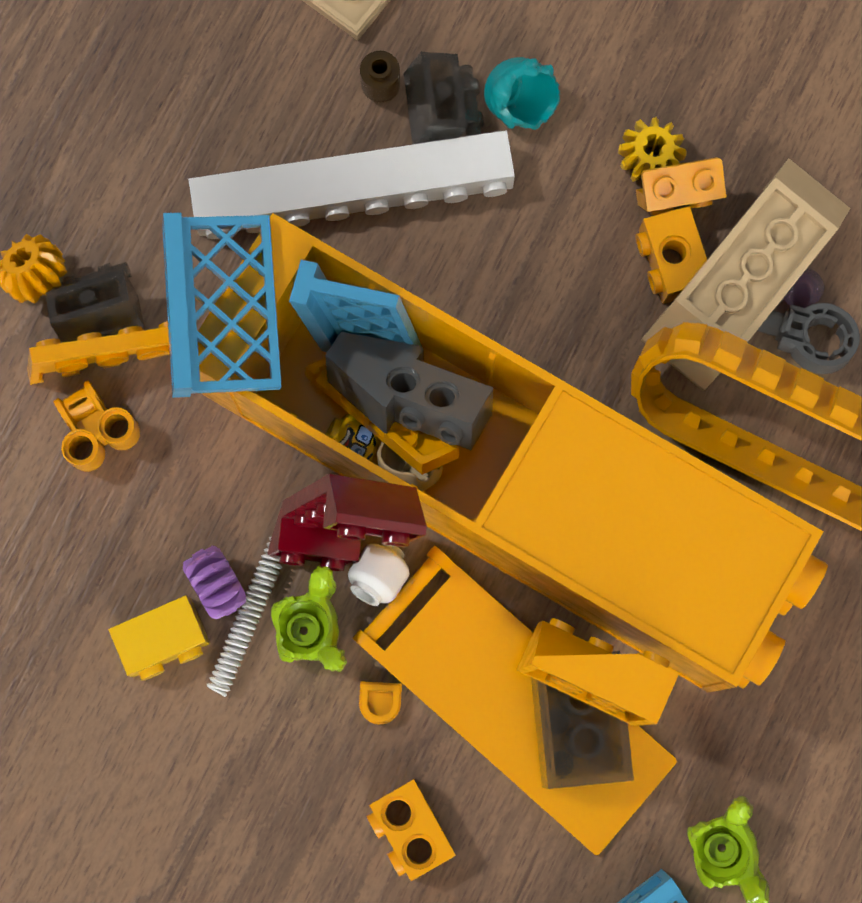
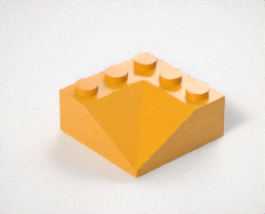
(618, 684)

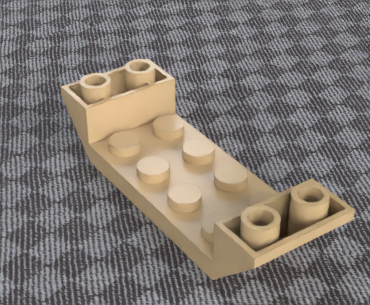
(756, 262)

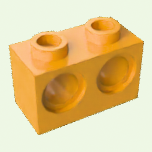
(420, 825)

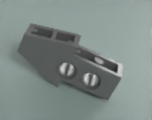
(396, 385)

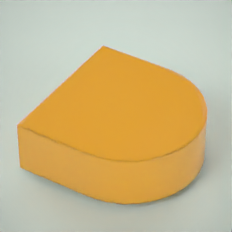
(380, 701)

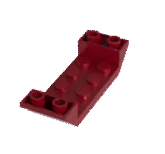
(334, 515)

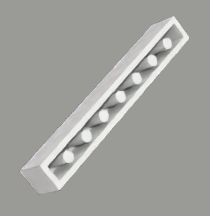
(360, 182)

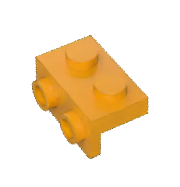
(681, 184)

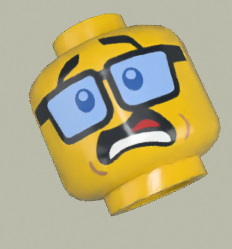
(355, 437)

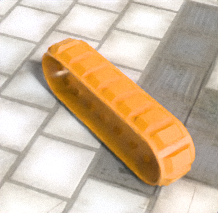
(735, 445)

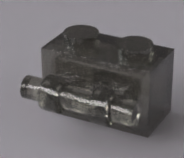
(441, 98)
(94, 303)

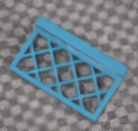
(338, 307)
(182, 311)

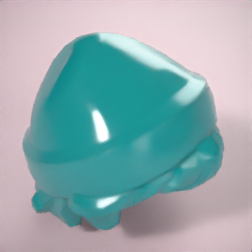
(522, 92)

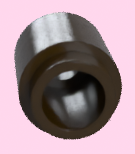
(380, 76)

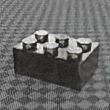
(578, 741)

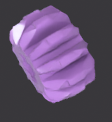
(214, 582)

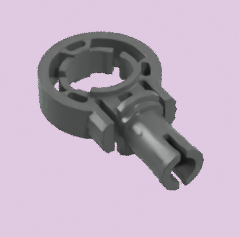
(792, 335)

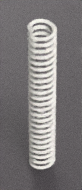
(229, 661)

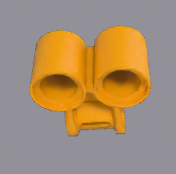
(91, 422)

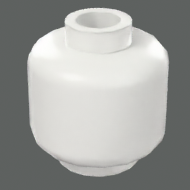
(378, 574)

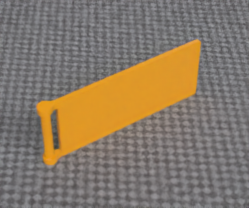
(464, 664)

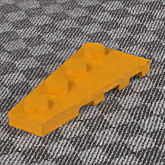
(90, 348)
(415, 447)

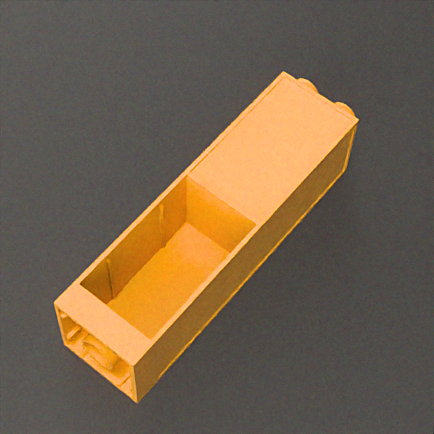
(553, 486)

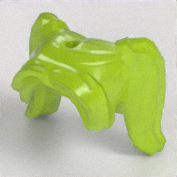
(318, 616)
(738, 861)

